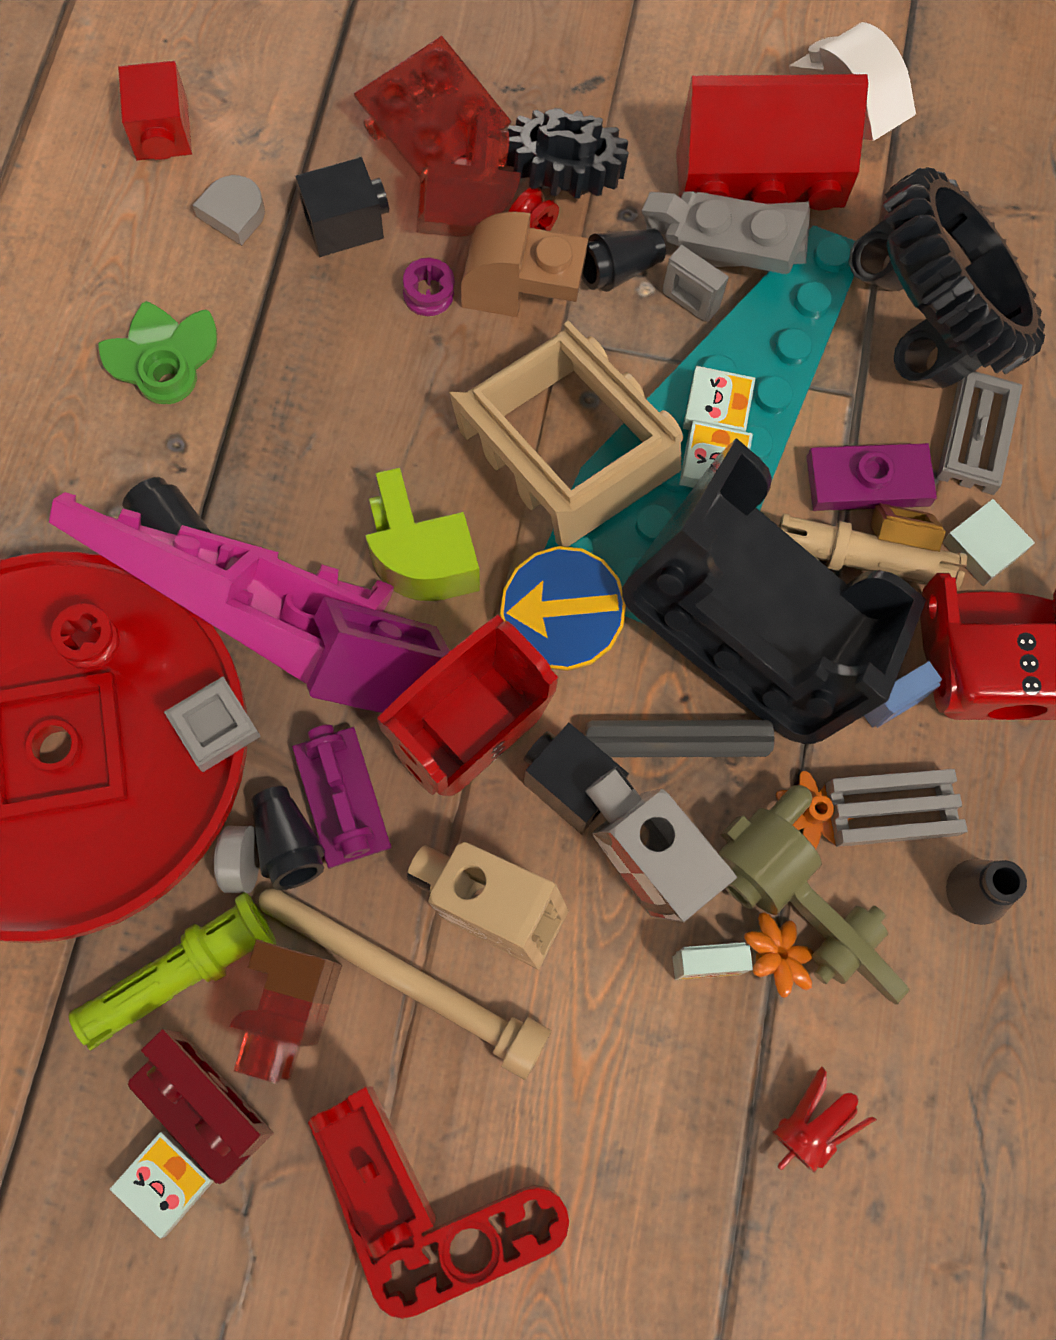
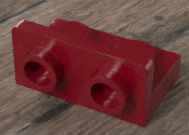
(197, 1106)

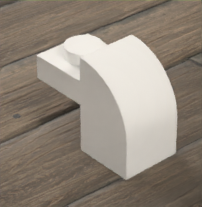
(868, 52)

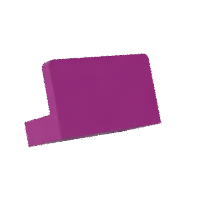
(370, 655)

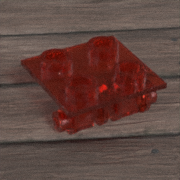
(426, 105)

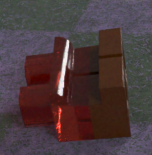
(288, 1012)

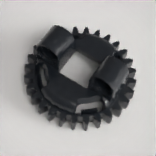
(971, 312)

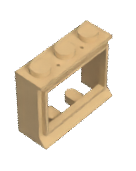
(609, 490)

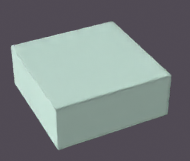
(989, 541)

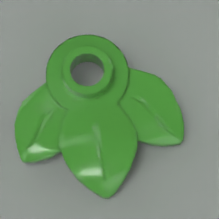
(160, 348)

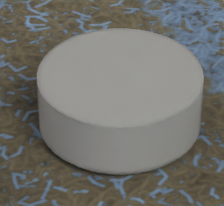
(236, 859)

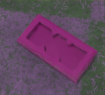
(870, 476)

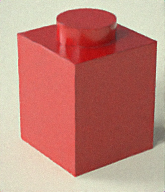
(155, 110)

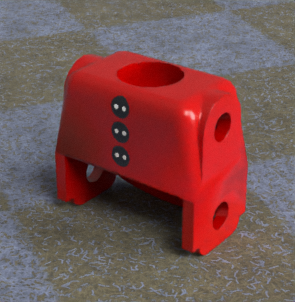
(990, 652)
(469, 707)

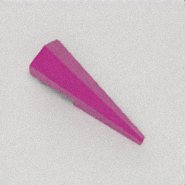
(223, 581)

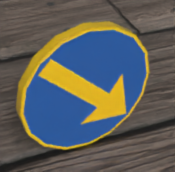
(565, 606)

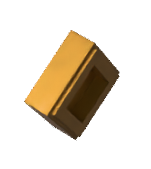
(907, 527)

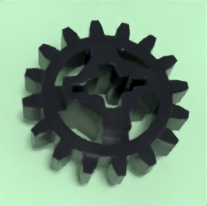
(567, 152)

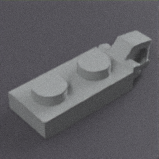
(729, 228)

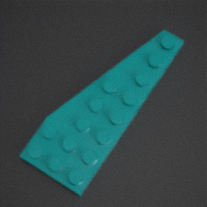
(768, 335)

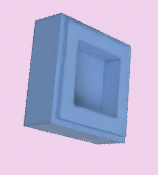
(905, 694)

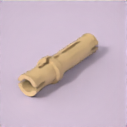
(863, 551)

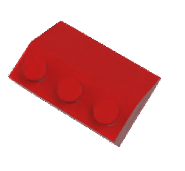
(773, 137)

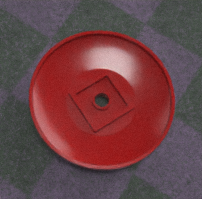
(127, 803)

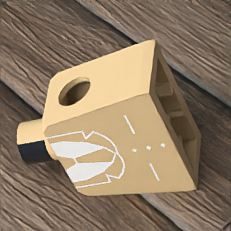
(512, 913)

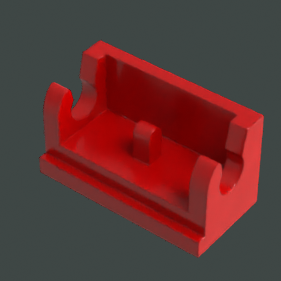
(372, 1172)

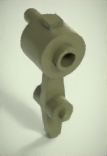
(774, 868)

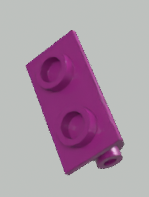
(341, 795)

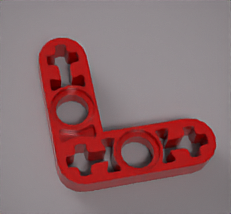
(412, 1251)

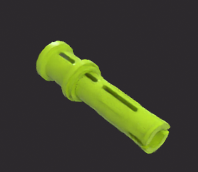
(199, 956)

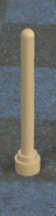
(514, 1041)

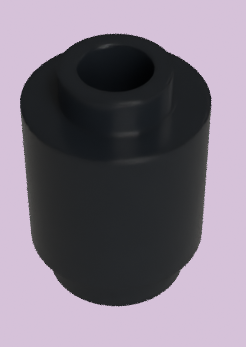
(162, 506)

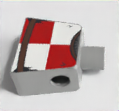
(677, 865)

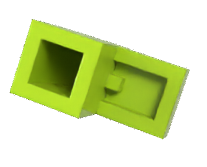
(422, 558)

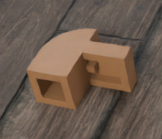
(517, 259)

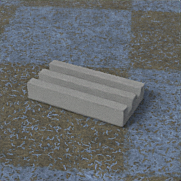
(968, 472)
(944, 801)

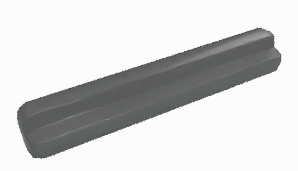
(682, 738)

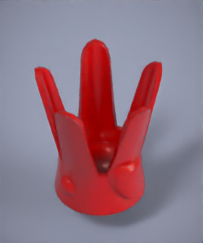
(815, 1142)

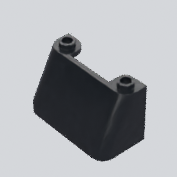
(768, 612)

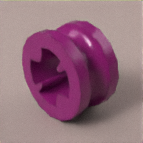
(428, 270)

